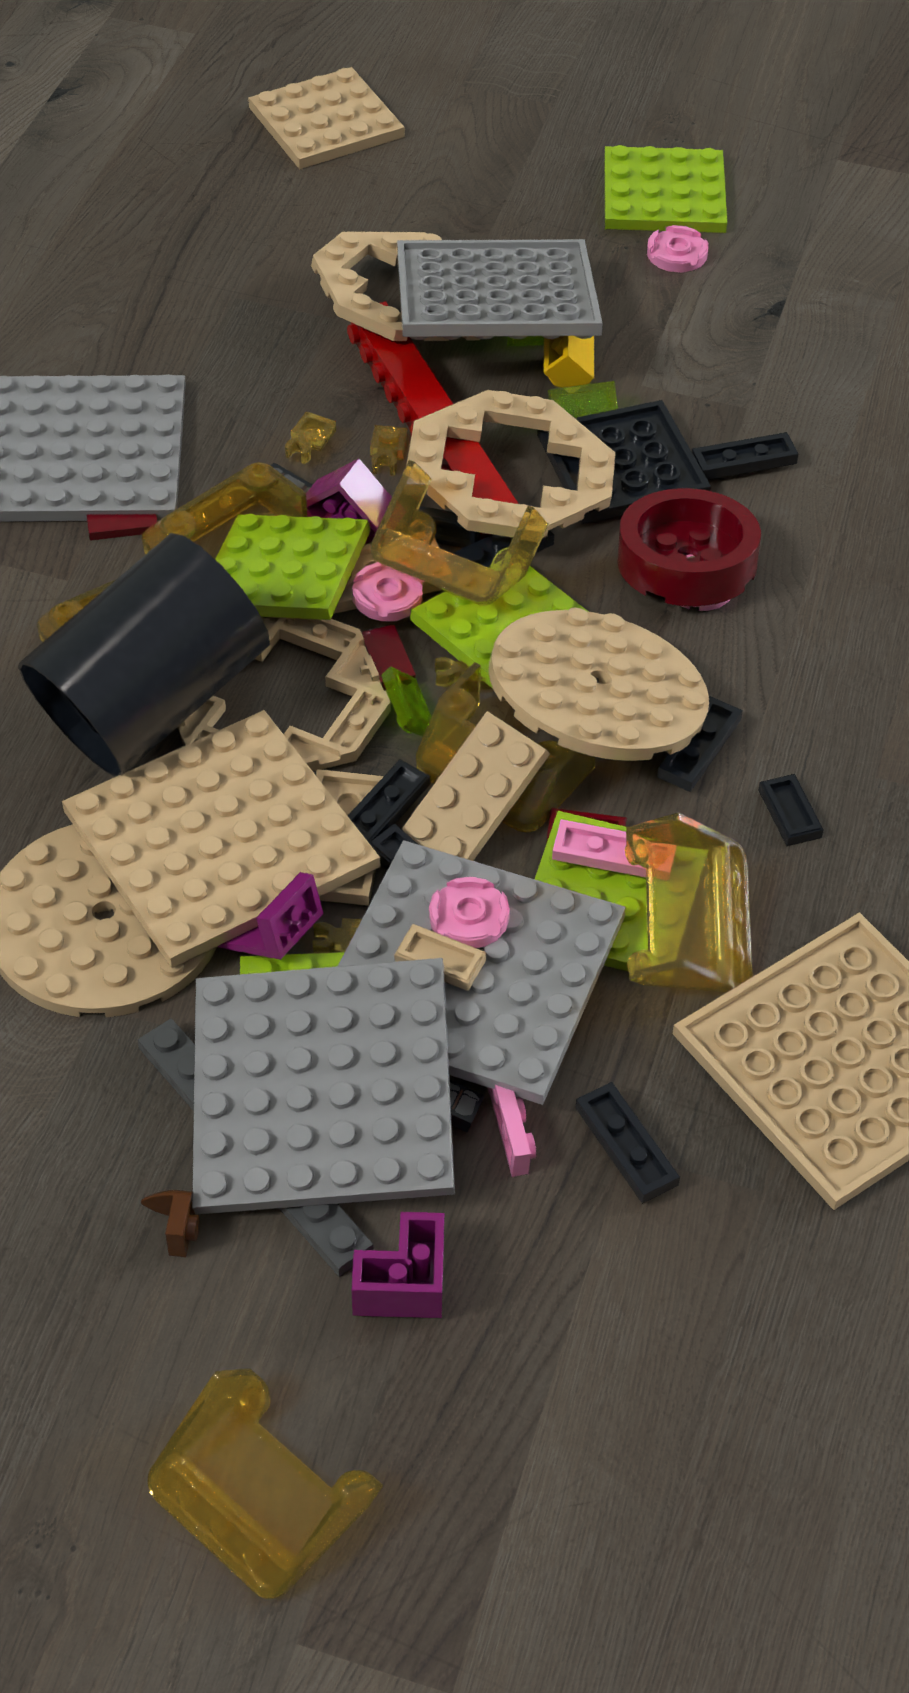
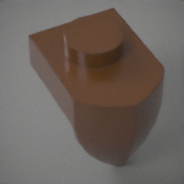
(182, 1221)

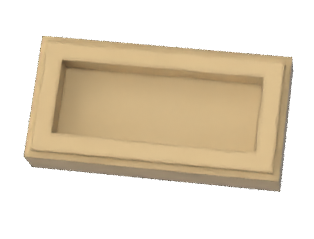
(460, 960)

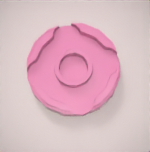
(677, 249)
(385, 593)
(469, 911)

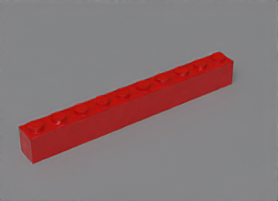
(418, 393)

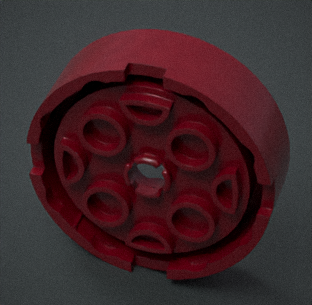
(693, 522)

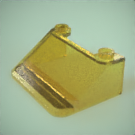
(693, 906)
(250, 1493)

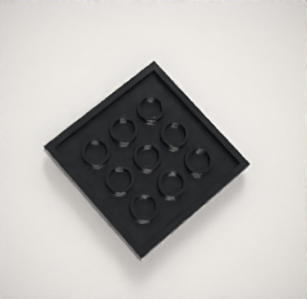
(647, 456)

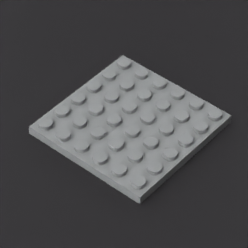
(497, 289)
(89, 446)
(534, 977)
(321, 1087)

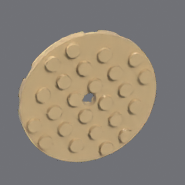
(647, 692)
(63, 954)

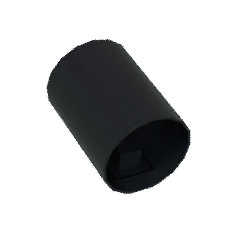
(145, 654)

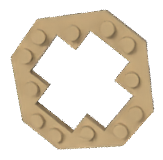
(347, 287)
(566, 437)
(351, 674)

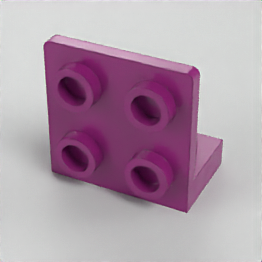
(282, 920)

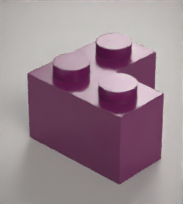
(349, 494)
(403, 1280)

